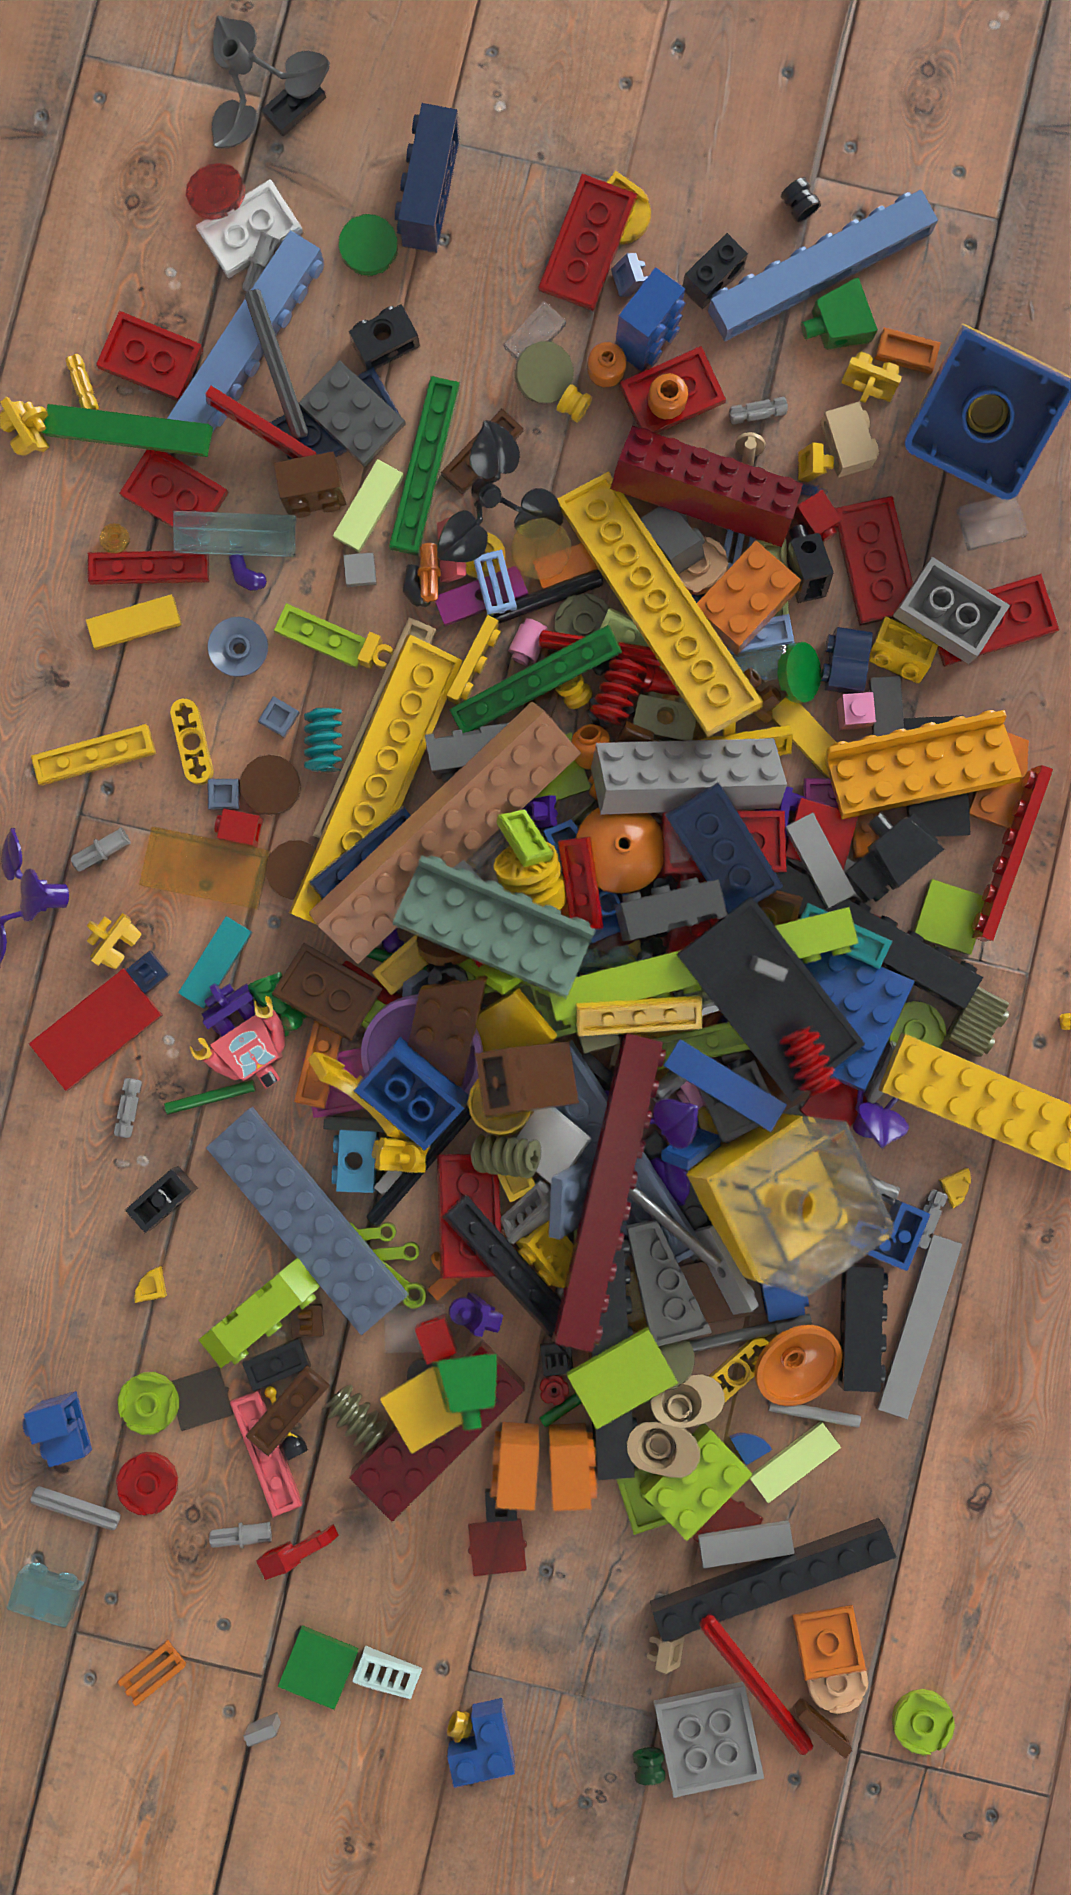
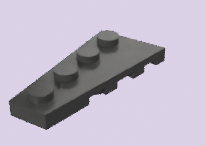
(665, 1295)

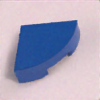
(750, 1446)

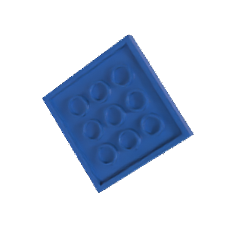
(870, 1003)

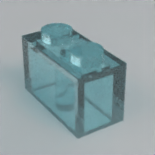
(45, 1594)

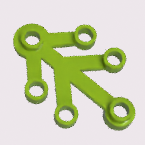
(393, 1253)

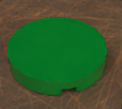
(368, 244)
(799, 672)

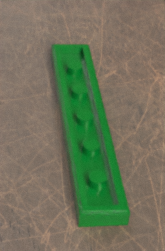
(128, 430)
(424, 465)
(536, 680)

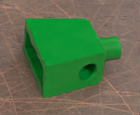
(841, 318)
(467, 1386)

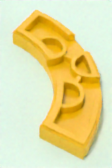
(332, 1073)

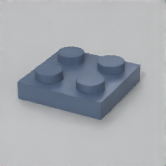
(567, 1198)

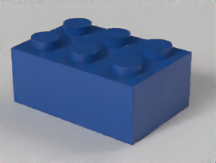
(650, 319)
(412, 1093)

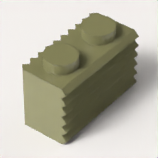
(977, 1023)

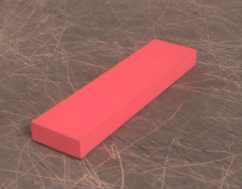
(272, 1469)

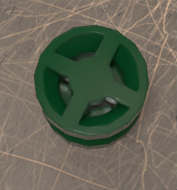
(649, 1766)

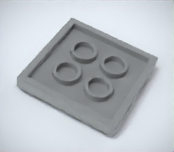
(708, 1739)

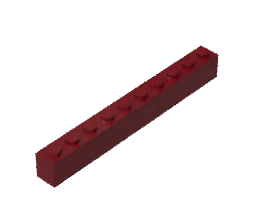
(607, 1193)

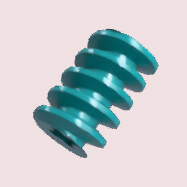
(322, 739)

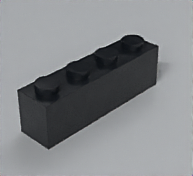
(861, 1327)

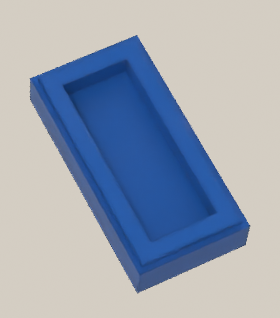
(700, 1147)

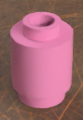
(525, 644)

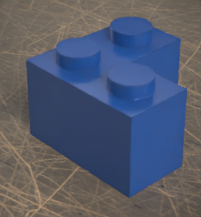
(907, 1232)
(58, 1428)
(488, 1752)

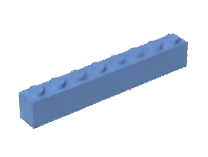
(822, 264)
(239, 349)

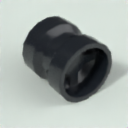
(800, 199)

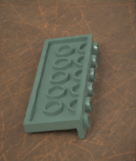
(494, 925)

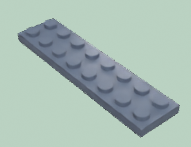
(589, 1117)
(307, 1221)

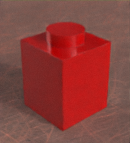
(818, 516)
(238, 827)
(436, 1339)

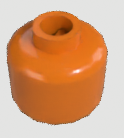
(606, 364)
(667, 396)
(585, 741)

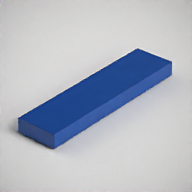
(725, 1085)

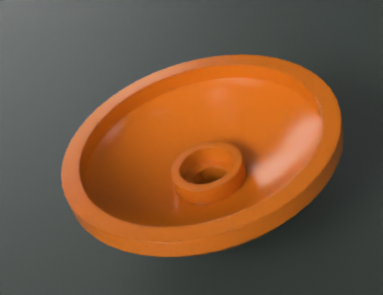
(618, 868)
(798, 1365)

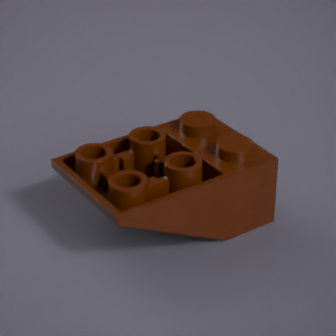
(526, 1079)

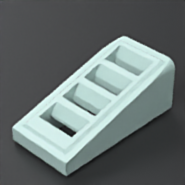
(383, 1684)

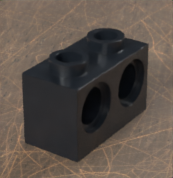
(714, 270)

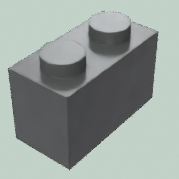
(675, 537)

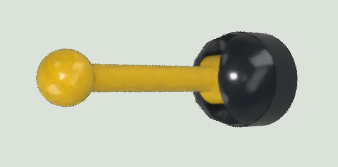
(292, 1444)

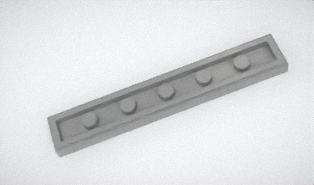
(919, 1326)

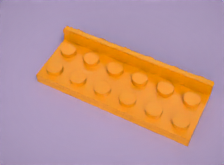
(921, 764)

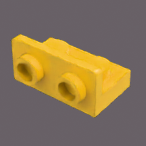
(902, 650)
(547, 1254)

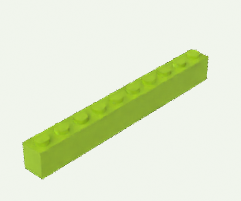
(667, 973)

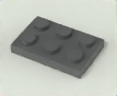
(352, 413)

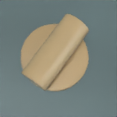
(749, 446)

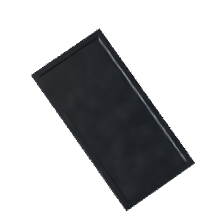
(759, 1005)

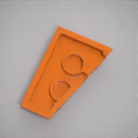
(996, 803)

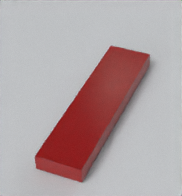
(256, 424)
(147, 567)

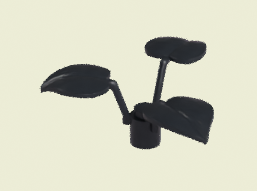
(490, 455)

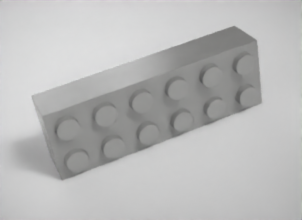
(669, 773)

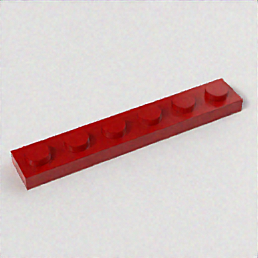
(1015, 843)

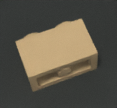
(849, 439)

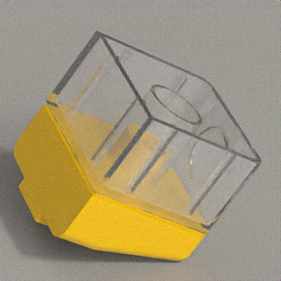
(793, 1202)

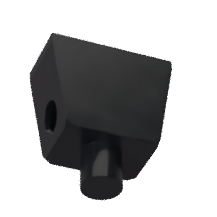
(810, 563)
(901, 849)

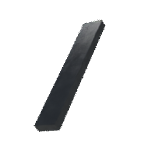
(505, 1263)

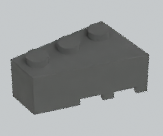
(452, 752)
(669, 908)

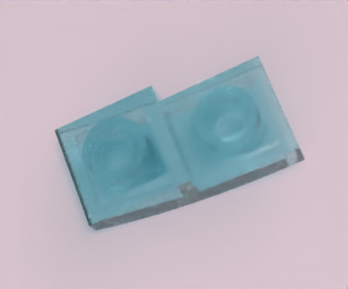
(762, 660)
(596, 961)

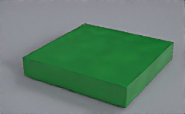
(318, 1667)

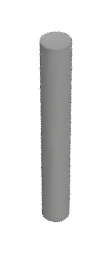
(817, 1414)

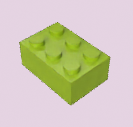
(696, 1497)

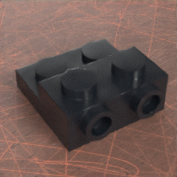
(727, 1120)

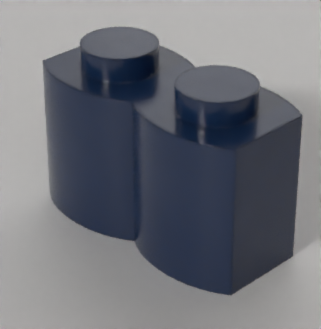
(847, 660)

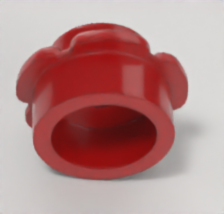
(546, 1386)

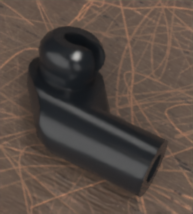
(412, 588)

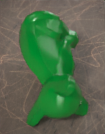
(290, 1017)

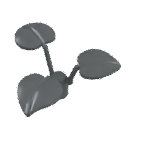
(233, 50)

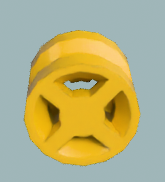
(574, 403)
(575, 692)

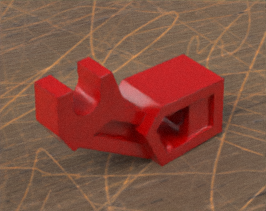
(286, 1556)

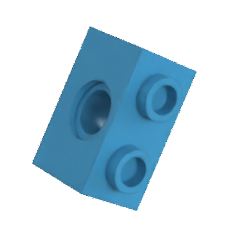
(354, 1179)

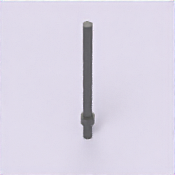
(749, 1333)

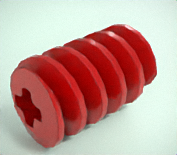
(616, 690)
(809, 1061)

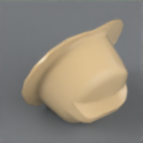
(690, 1404)
(663, 1449)

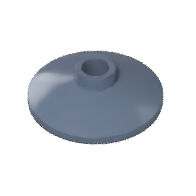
(232, 633)

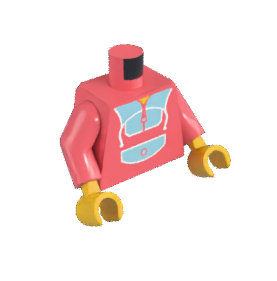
(248, 1048)

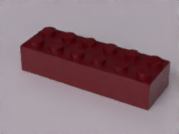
(706, 486)
(396, 1477)

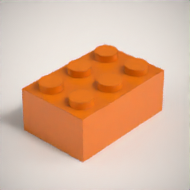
(748, 596)
(515, 1466)
(572, 1467)

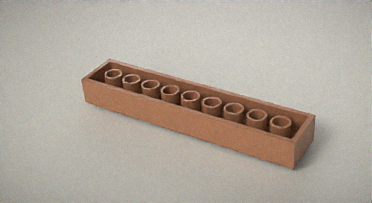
(447, 826)

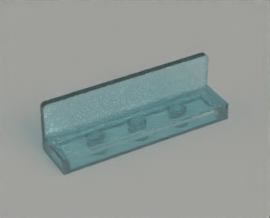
(234, 533)

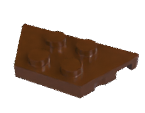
(447, 1025)

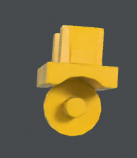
(872, 379)
(27, 422)
(104, 951)
(399, 1155)

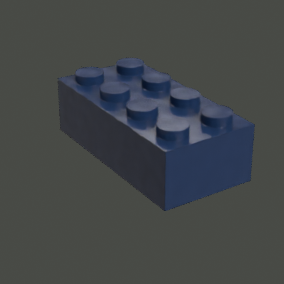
(428, 177)

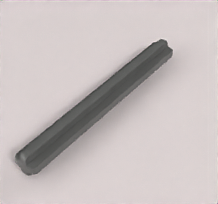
(276, 364)

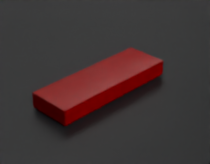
(581, 880)

